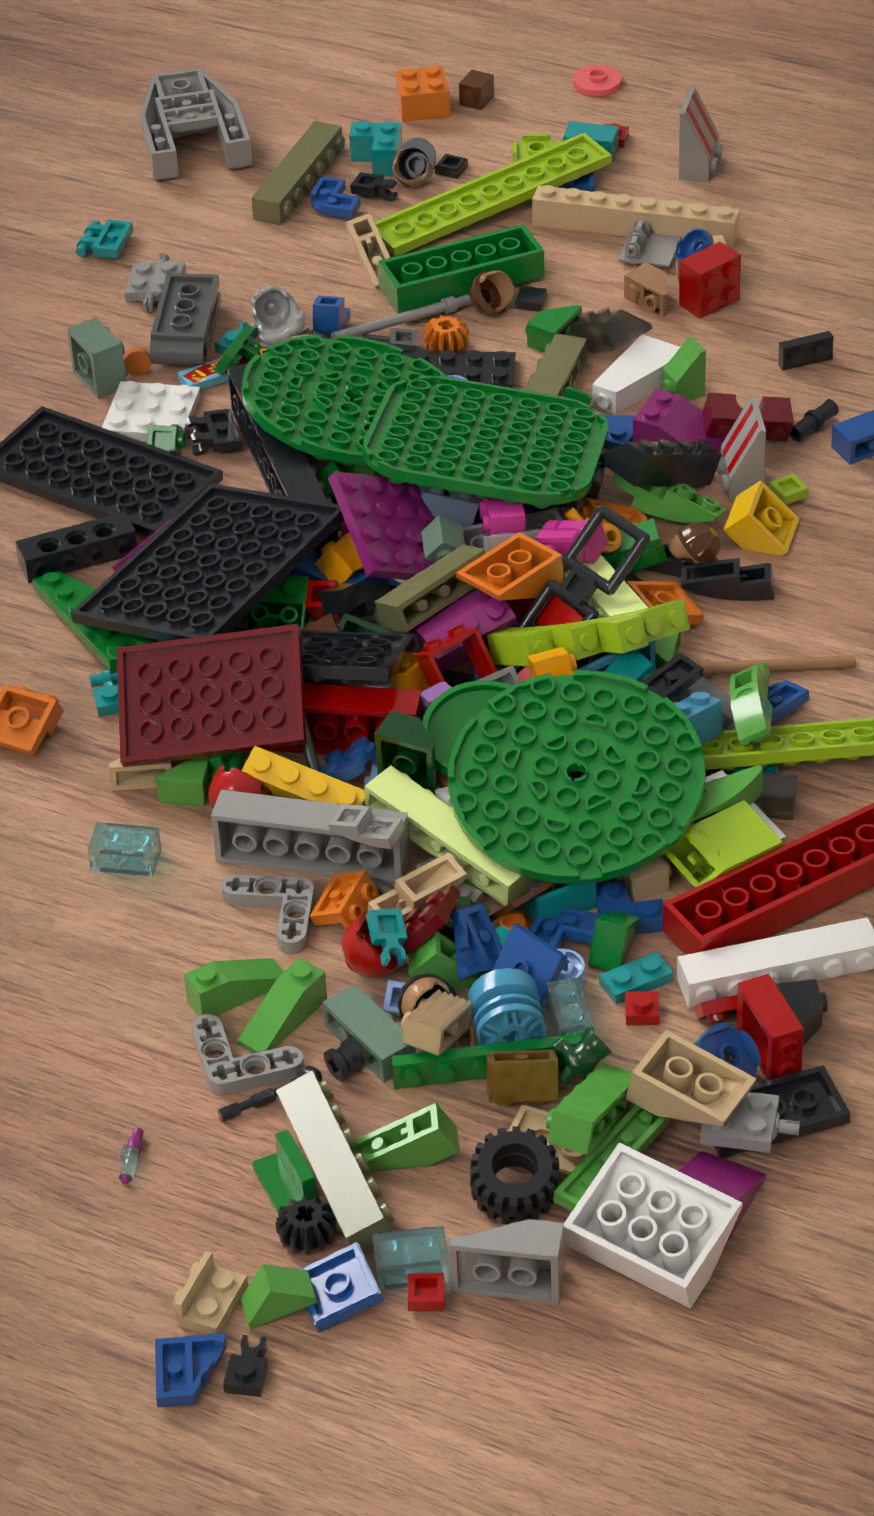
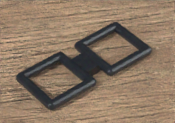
(582, 580)

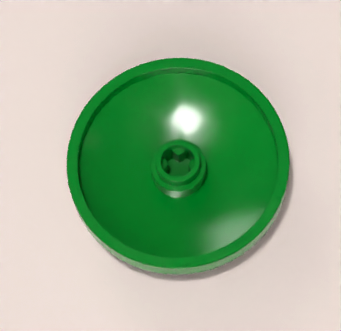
(452, 711)

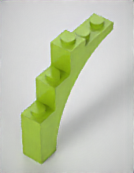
(589, 637)

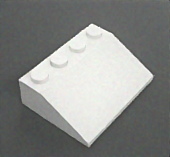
(652, 1224)

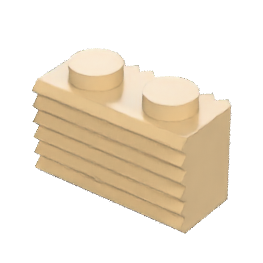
(436, 1022)

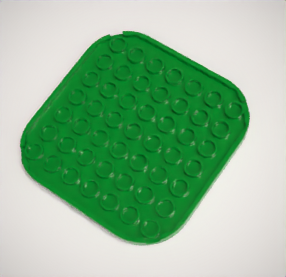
(486, 441)

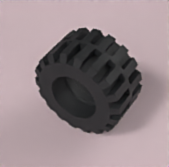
(519, 1150)

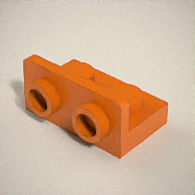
(344, 899)

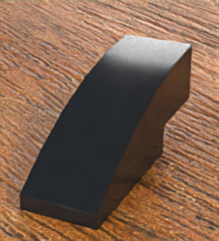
(729, 580)
(353, 597)

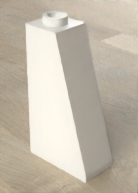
(632, 375)

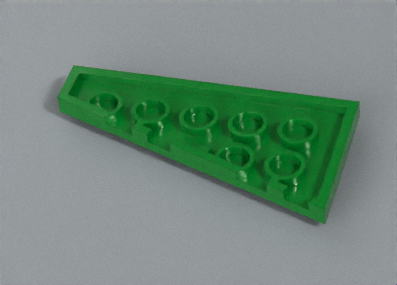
(63, 596)

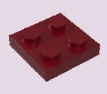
(425, 922)

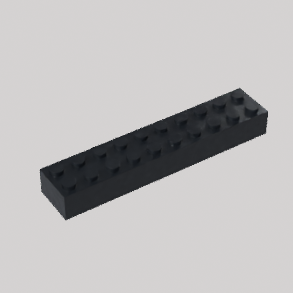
(282, 467)

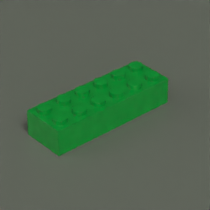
(450, 268)

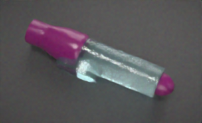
(130, 1155)

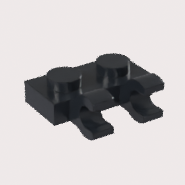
(220, 429)

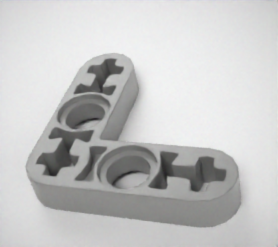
(288, 902)
(228, 1067)

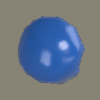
(693, 242)

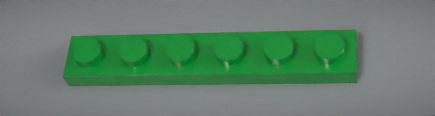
(463, 1062)

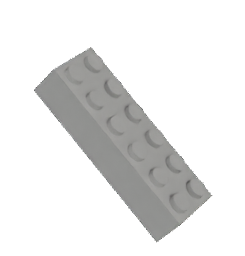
(297, 837)

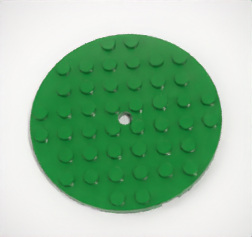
(307, 385)
(626, 810)

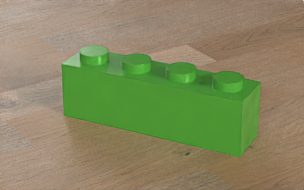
(590, 1109)

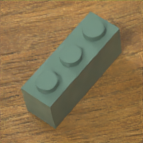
(358, 1017)

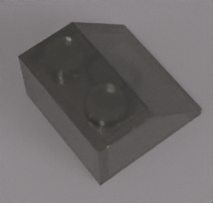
(608, 329)

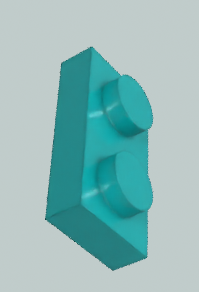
(636, 976)

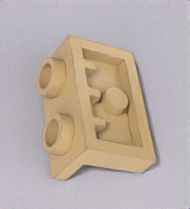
(208, 1296)

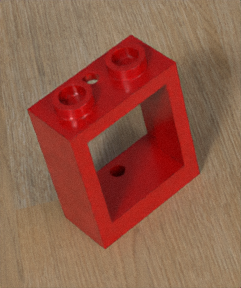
(473, 644)
(771, 1025)

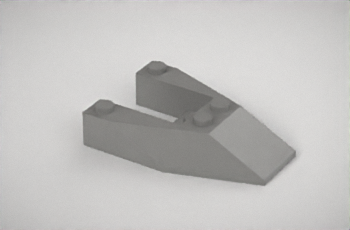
(191, 104)

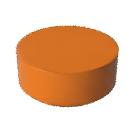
(137, 361)

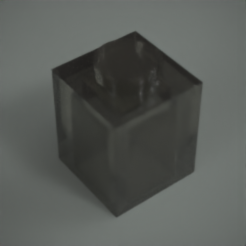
(778, 796)

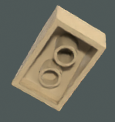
(687, 1083)

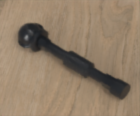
(260, 1098)

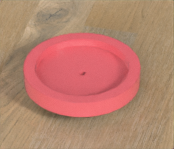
(597, 80)

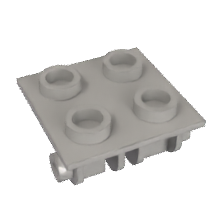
(648, 247)

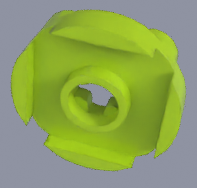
(531, 144)

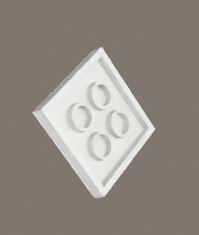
(150, 404)

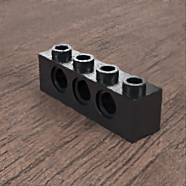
(76, 546)

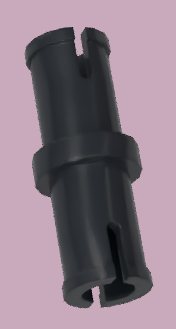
(814, 420)

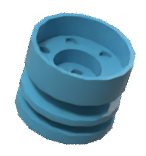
(506, 1007)

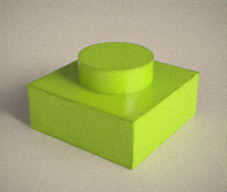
(789, 488)

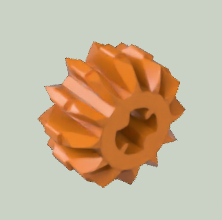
(446, 334)

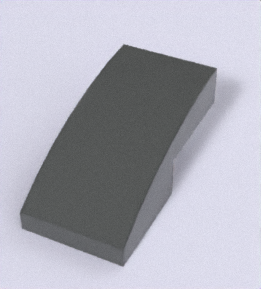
(401, 338)

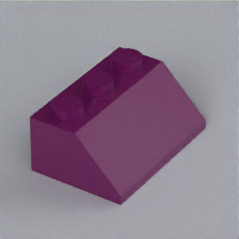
(472, 610)

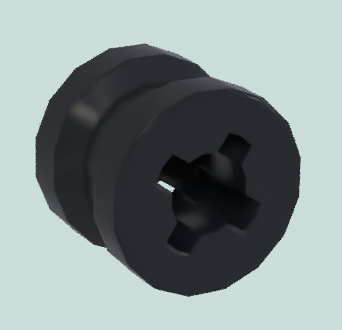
(344, 1059)

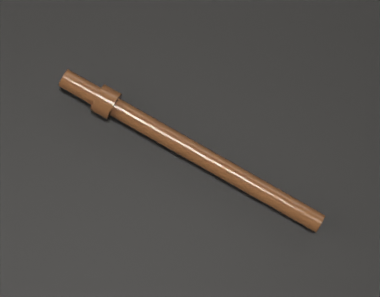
(778, 664)

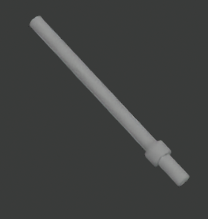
(446, 305)

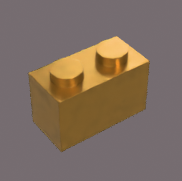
(521, 1076)

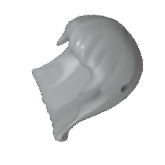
(279, 321)

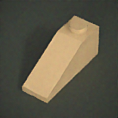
(367, 245)

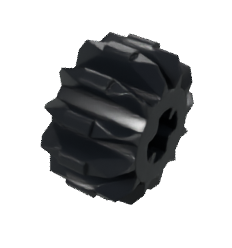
(306, 1225)

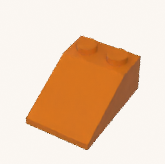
(514, 569)

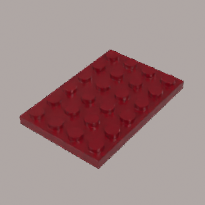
(211, 695)

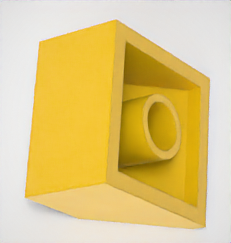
(761, 521)

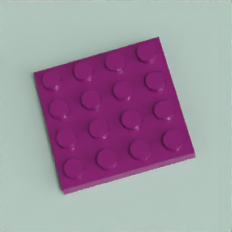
(384, 523)

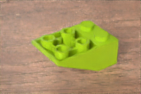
(722, 844)

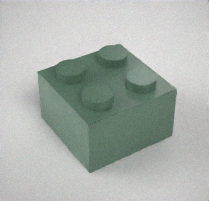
(97, 357)

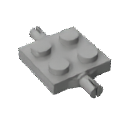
(148, 280)
(750, 1126)

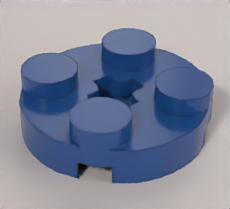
(351, 761)
(738, 1044)

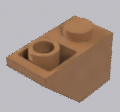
(647, 288)

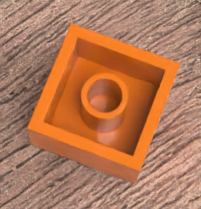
(422, 93)

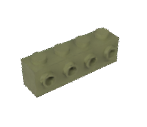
(427, 591)

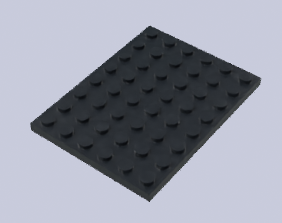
(209, 564)

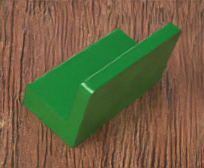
(285, 1173)

